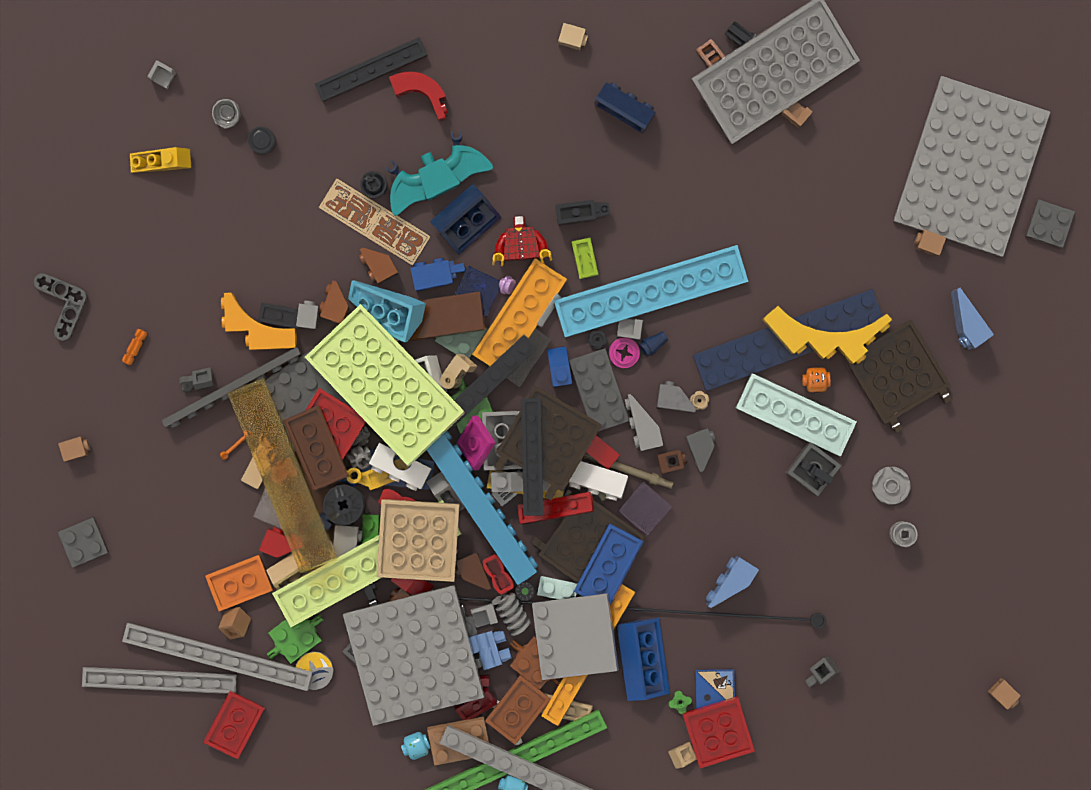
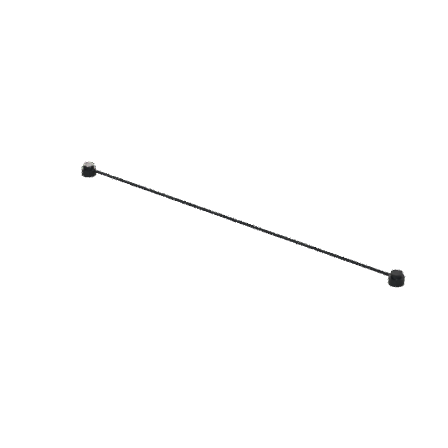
(817, 619)

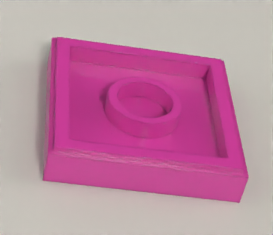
(475, 442)

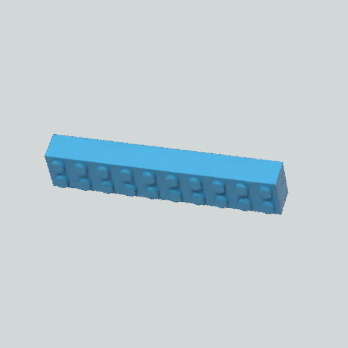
(482, 509)

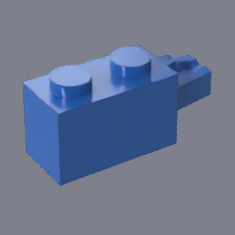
(436, 274)

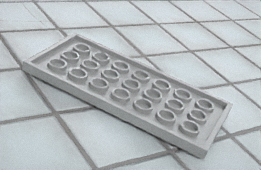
(775, 69)

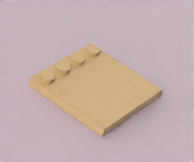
(417, 540)

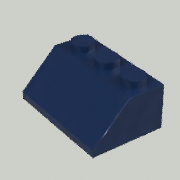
(625, 107)
(465, 219)

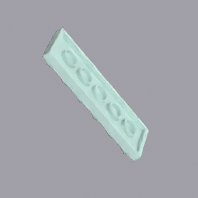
(796, 414)

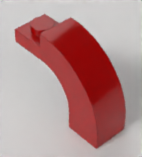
(417, 82)

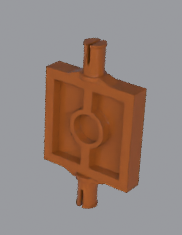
(528, 663)

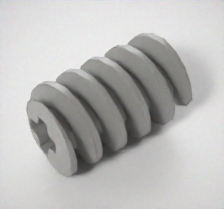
(513, 612)

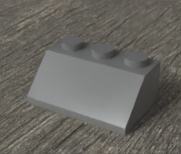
(498, 425)

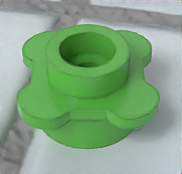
(680, 697)

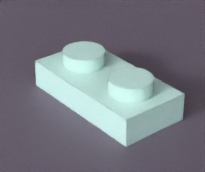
(556, 588)

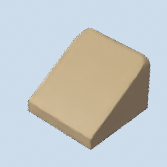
(682, 755)

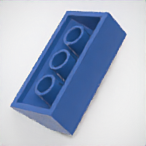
(643, 659)

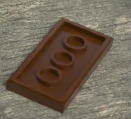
(451, 316)
(316, 448)

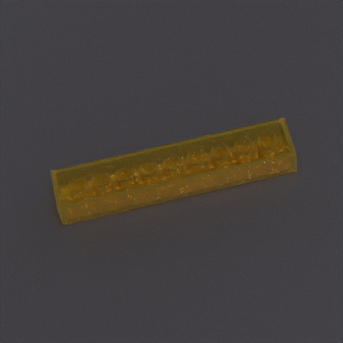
(282, 476)

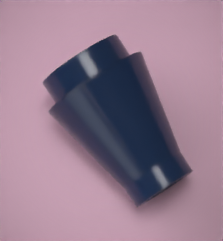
(651, 345)

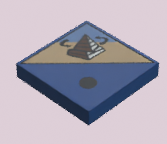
(714, 686)

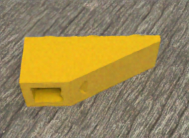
(160, 160)

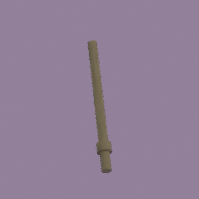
(652, 478)

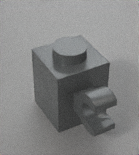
(823, 672)

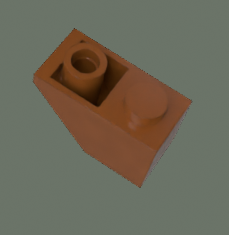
(380, 265)
(336, 305)

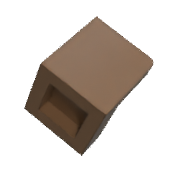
(796, 114)
(234, 623)

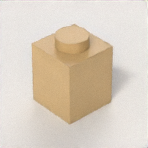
(572, 36)

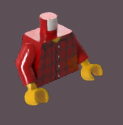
(520, 244)

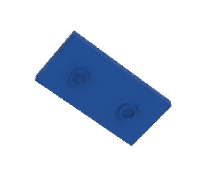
(609, 563)

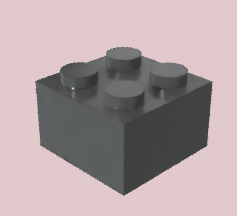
(817, 458)

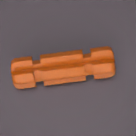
(134, 347)

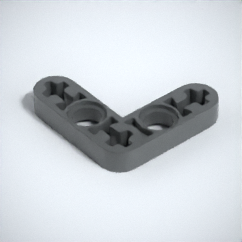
(70, 303)

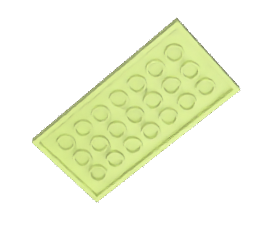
(384, 385)

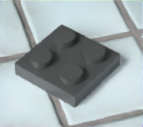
(1050, 223)
(83, 542)

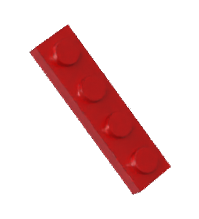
(560, 508)

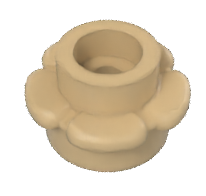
(704, 400)

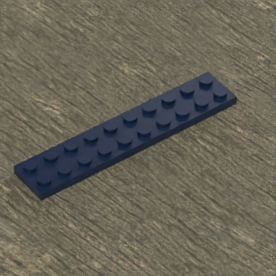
(765, 350)

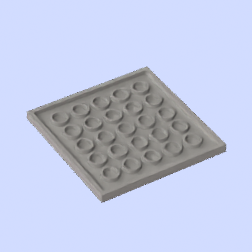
(413, 655)

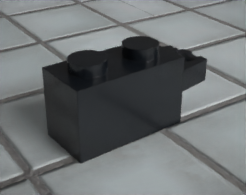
(581, 212)

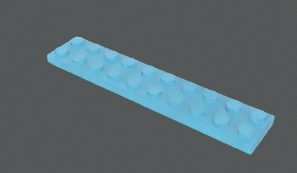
(651, 291)

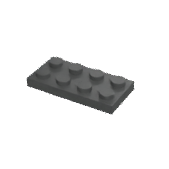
(599, 389)

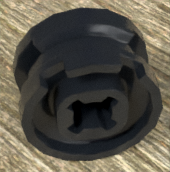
(261, 140)
(373, 185)

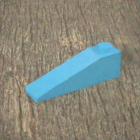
(393, 311)

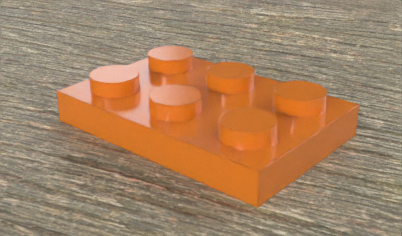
(239, 582)

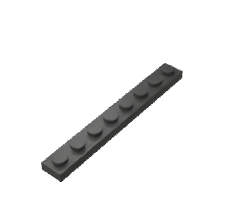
(208, 401)

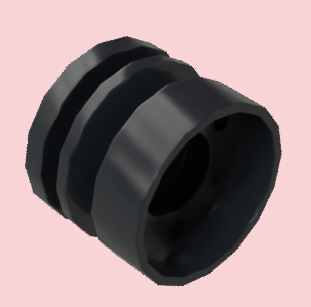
(355, 501)

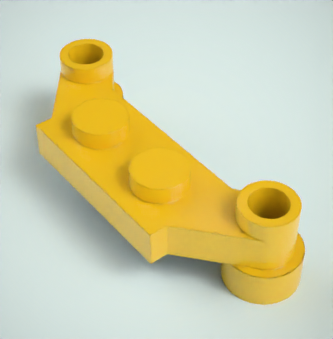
(374, 479)

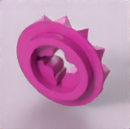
(632, 348)

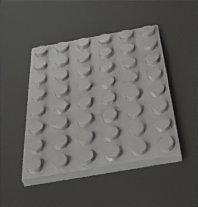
(971, 166)

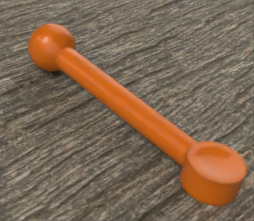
(224, 455)

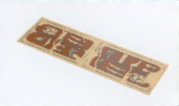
(374, 221)

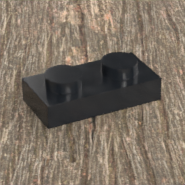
(278, 315)

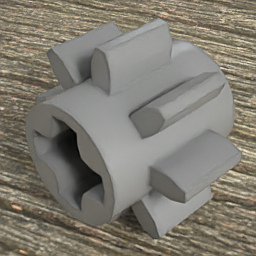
(360, 457)

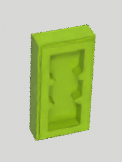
(584, 258)

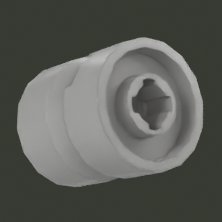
(903, 533)

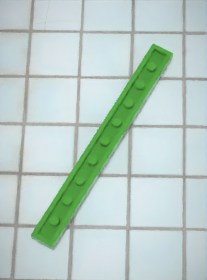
(532, 751)

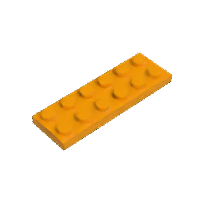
(520, 311)

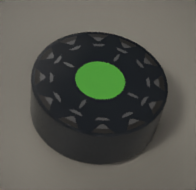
(525, 591)

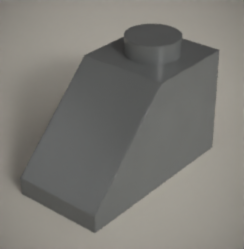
(701, 447)

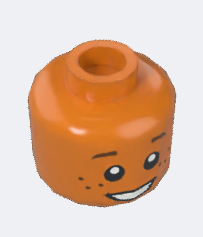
(816, 379)

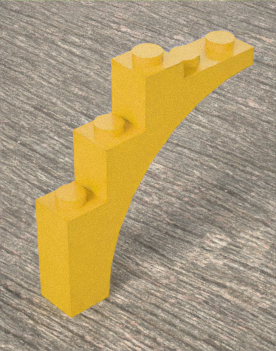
(850, 343)

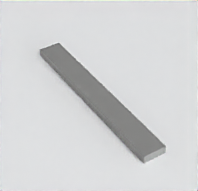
(159, 680)

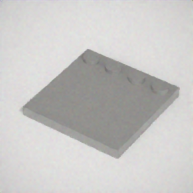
(575, 636)

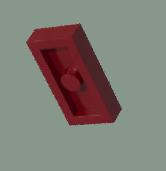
(476, 707)

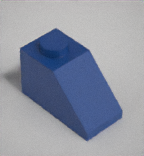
(559, 366)

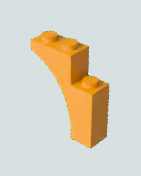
(260, 336)

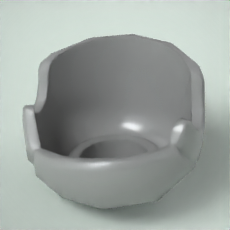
(226, 113)

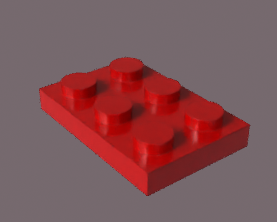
(233, 724)

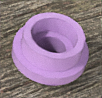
(507, 285)

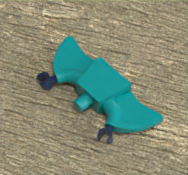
(436, 176)

